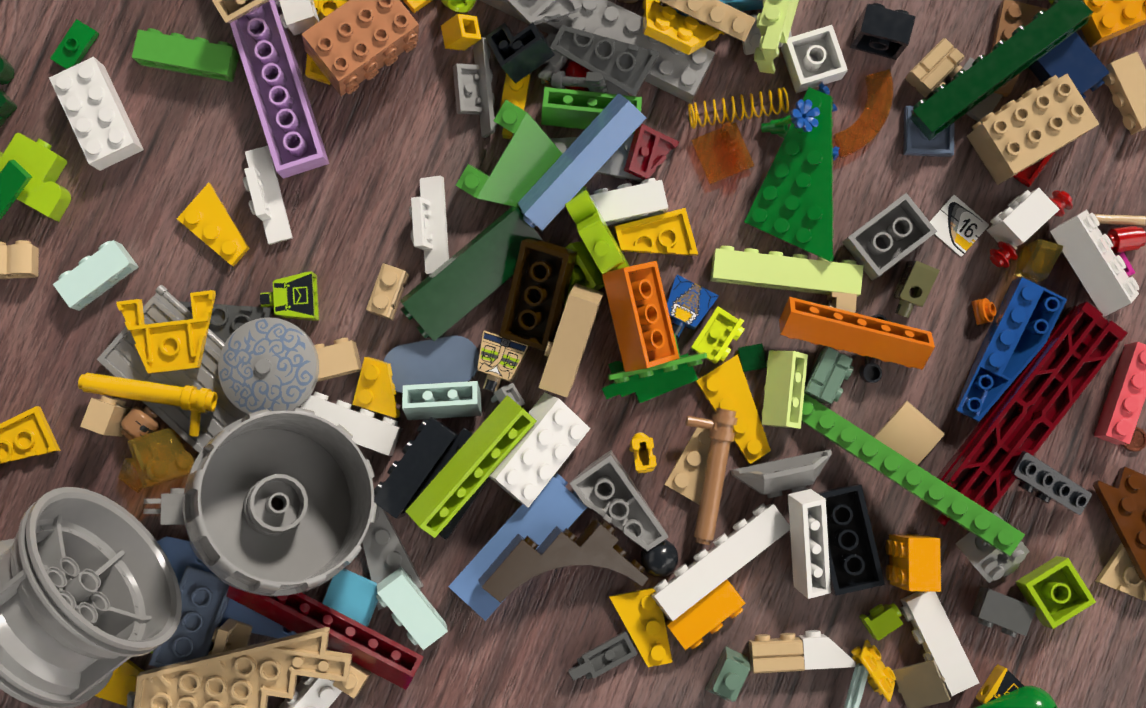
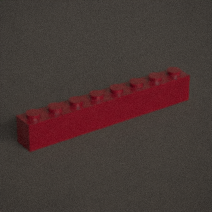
(346, 635)

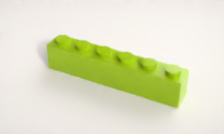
(470, 466)

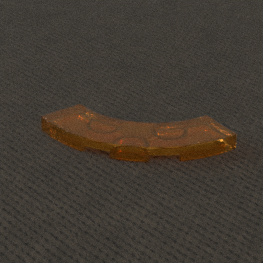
(873, 116)

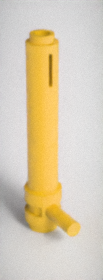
(186, 397)

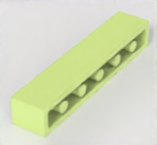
(785, 272)

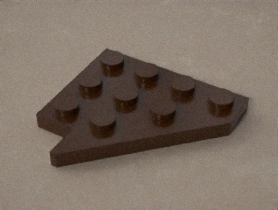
(1127, 512)

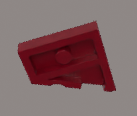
(648, 151)

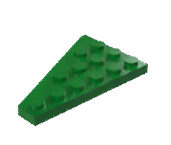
(798, 188)

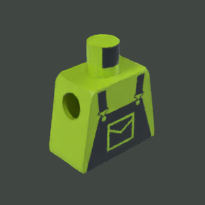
(294, 297)

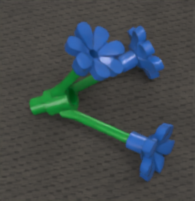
(801, 117)

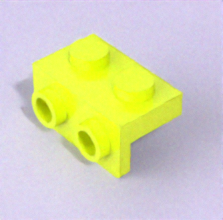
(717, 335)

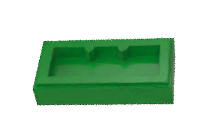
(74, 45)

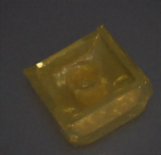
(160, 457)

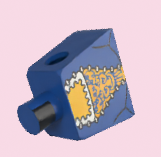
(688, 304)

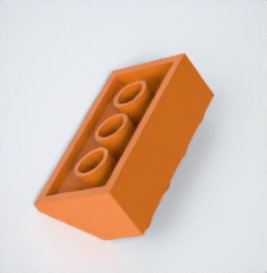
(640, 316)

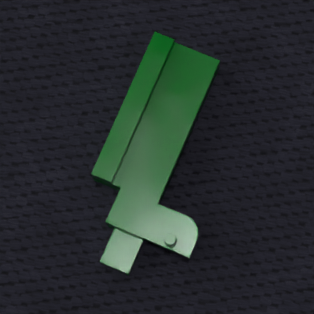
(650, 386)

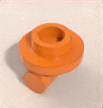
(983, 311)

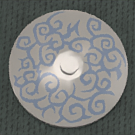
(268, 366)

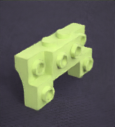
(774, 27)

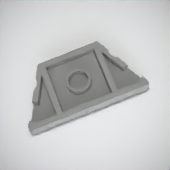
(544, 10)

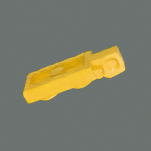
(515, 94)

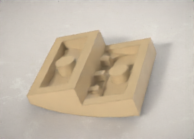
(910, 433)

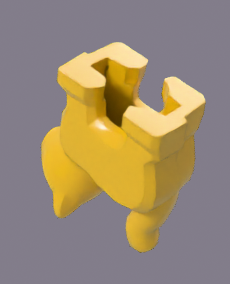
(643, 455)

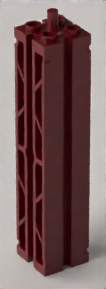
(1032, 406)

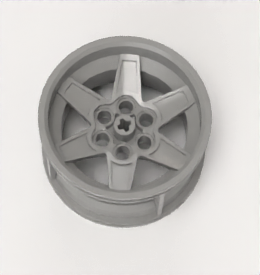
(79, 598)

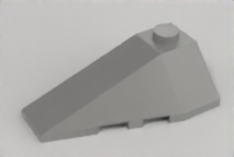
(615, 497)

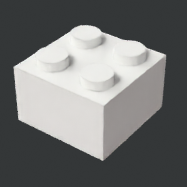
(814, 58)

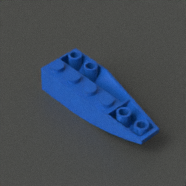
(1010, 344)

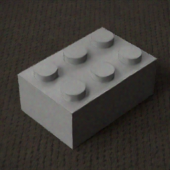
(889, 236)

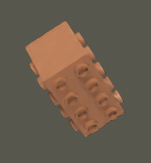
(360, 41)

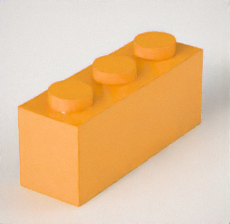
(706, 615)

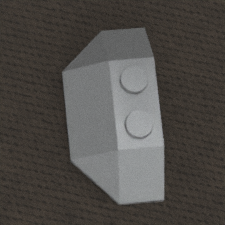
(783, 474)

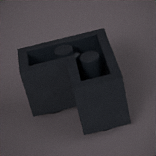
(520, 52)

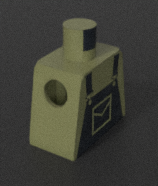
(921, 279)

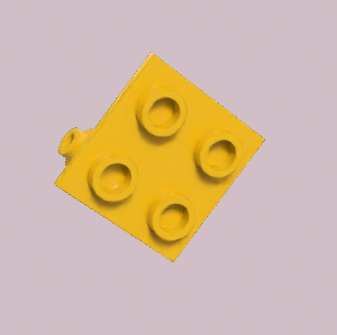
(879, 677)

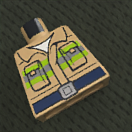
(499, 359)

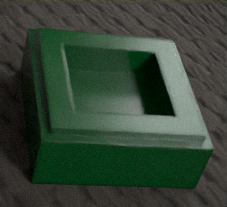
(752, 357)

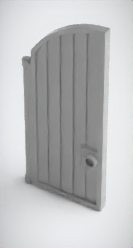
(125, 362)

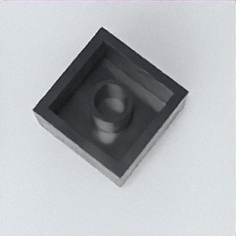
(882, 31)

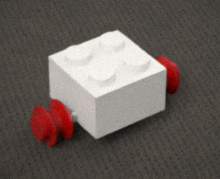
(1022, 220)

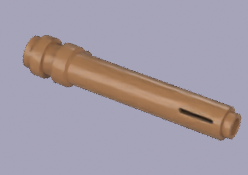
(721, 437)

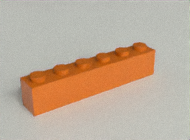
(856, 333)

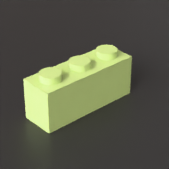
(784, 389)

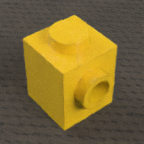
(460, 32)

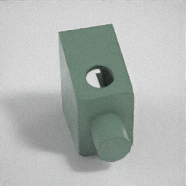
(729, 675)

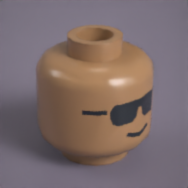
(139, 422)

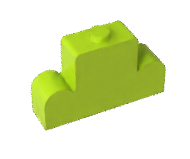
(45, 168)
(595, 233)

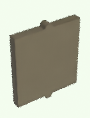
(921, 684)

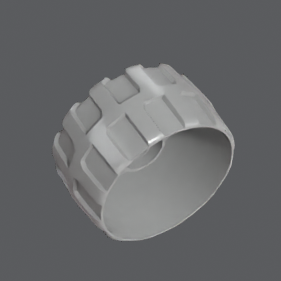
(323, 495)

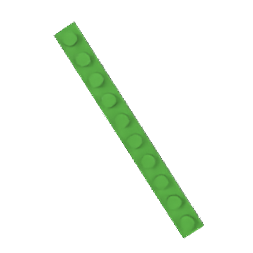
(911, 477)

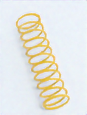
(734, 113)

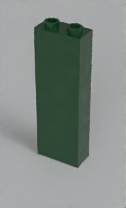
(468, 275)

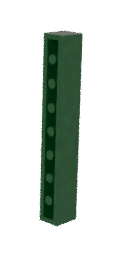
(999, 66)

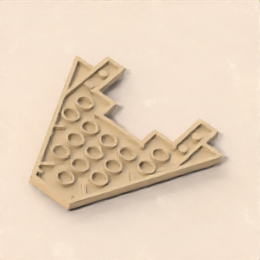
(243, 674)

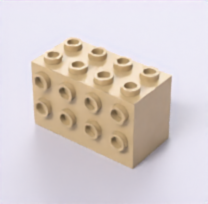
(1031, 127)

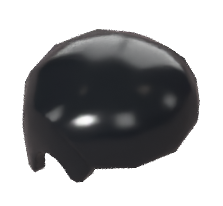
(660, 560)

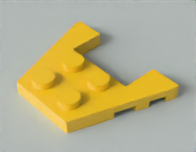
(675, 29)
(173, 343)

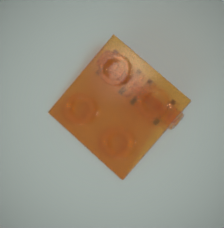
(722, 152)

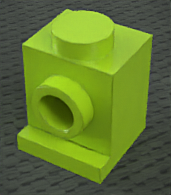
(882, 620)

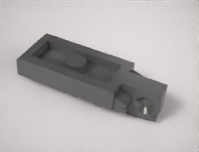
(604, 657)

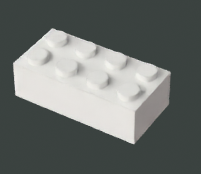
(96, 113)
(1096, 263)
(541, 450)

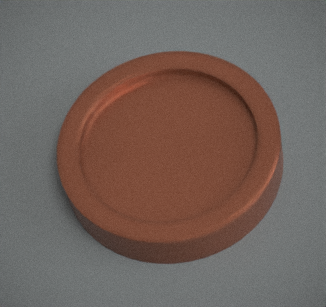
(1138, 440)

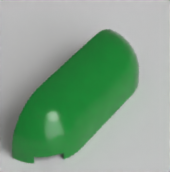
(1023, 698)

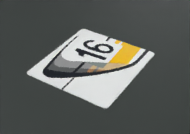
(958, 225)

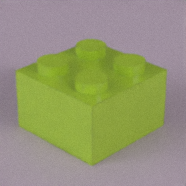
(1055, 591)

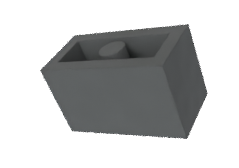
(1003, 611)

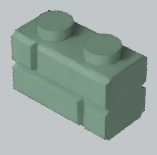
(828, 376)

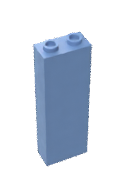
(580, 162)
(550, 509)

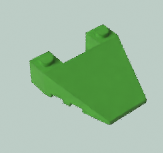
(521, 164)

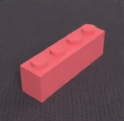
(1124, 397)

